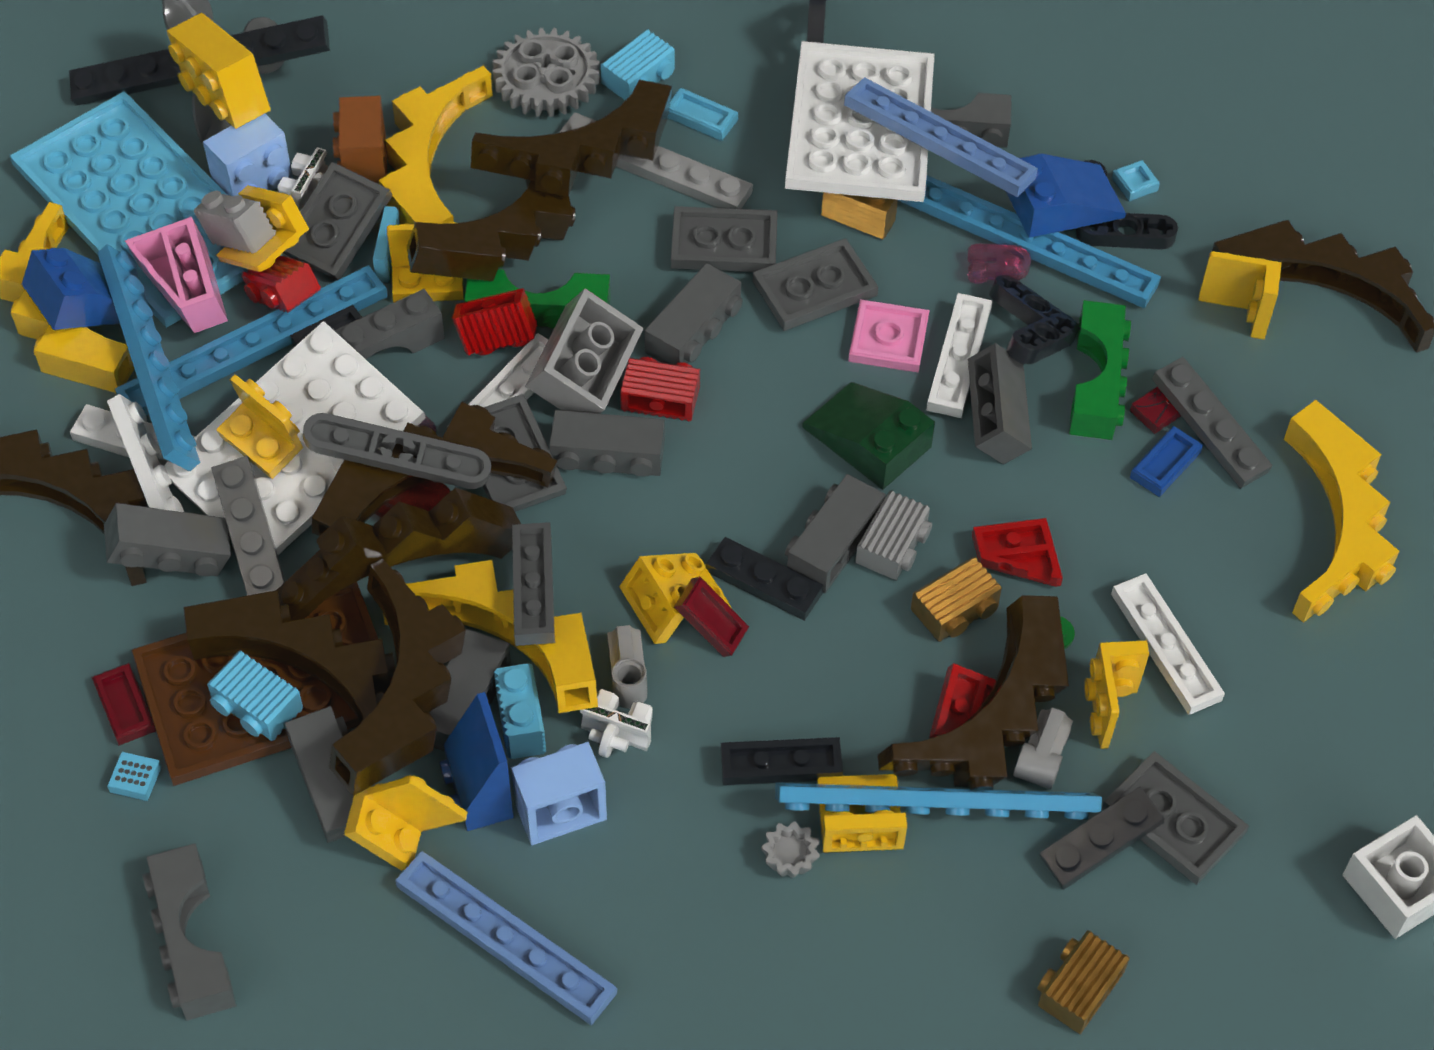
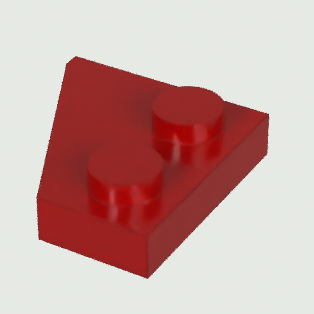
(1019, 550)
(960, 698)

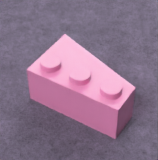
(182, 271)

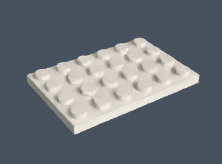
(842, 149)
(311, 379)

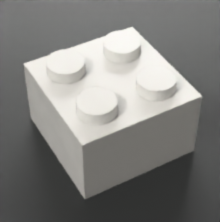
(1396, 876)

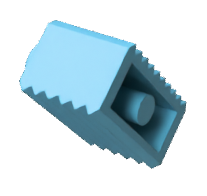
(641, 59)
(254, 696)
(520, 711)

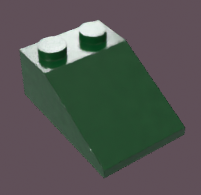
(872, 431)

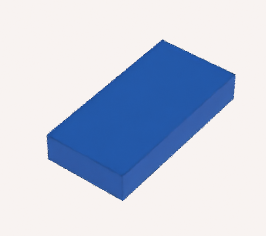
(1166, 461)

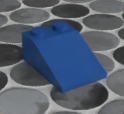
(1065, 196)
(69, 289)
(478, 767)

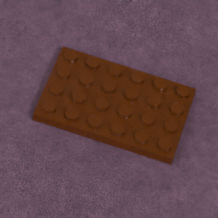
(201, 739)

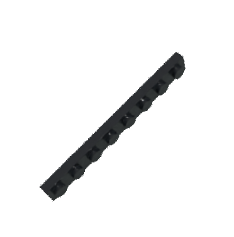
(160, 70)

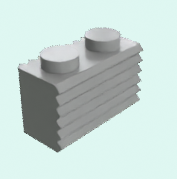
(234, 221)
(894, 535)

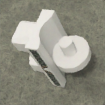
(310, 171)
(615, 728)

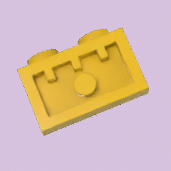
(285, 220)
(407, 283)
(1243, 284)
(261, 429)
(656, 586)
(1112, 675)
(393, 815)
(861, 829)

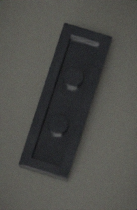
(764, 578)
(780, 760)
(1101, 837)

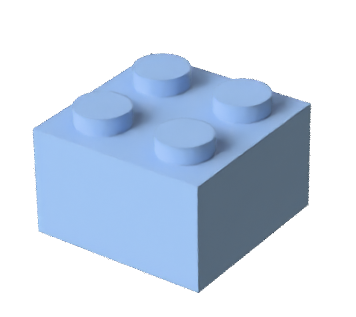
(248, 156)
(559, 792)

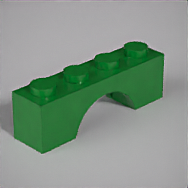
(545, 306)
(1096, 402)

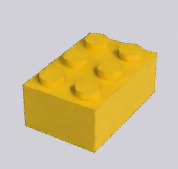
(218, 70)

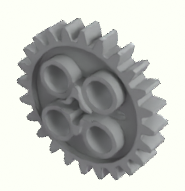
(546, 72)

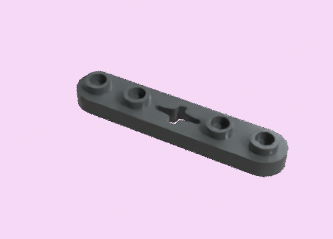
(359, 443)

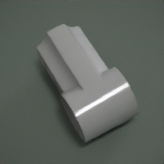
(627, 665)
(1042, 755)

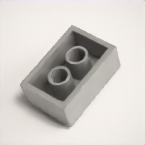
(584, 355)

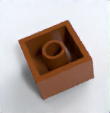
(361, 136)

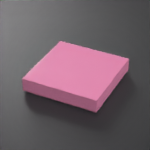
(889, 336)

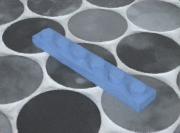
(941, 137)
(506, 937)

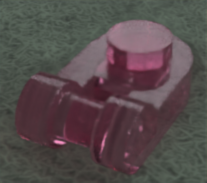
(1008, 259)

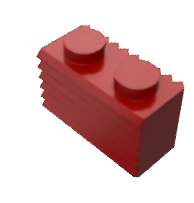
(281, 285)
(495, 322)
(660, 388)

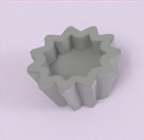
(790, 850)

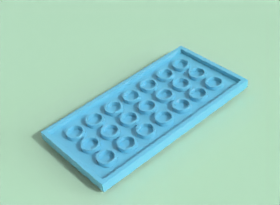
(121, 180)

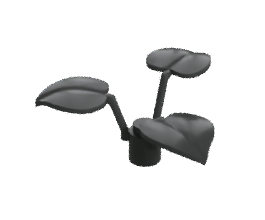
(178, 11)

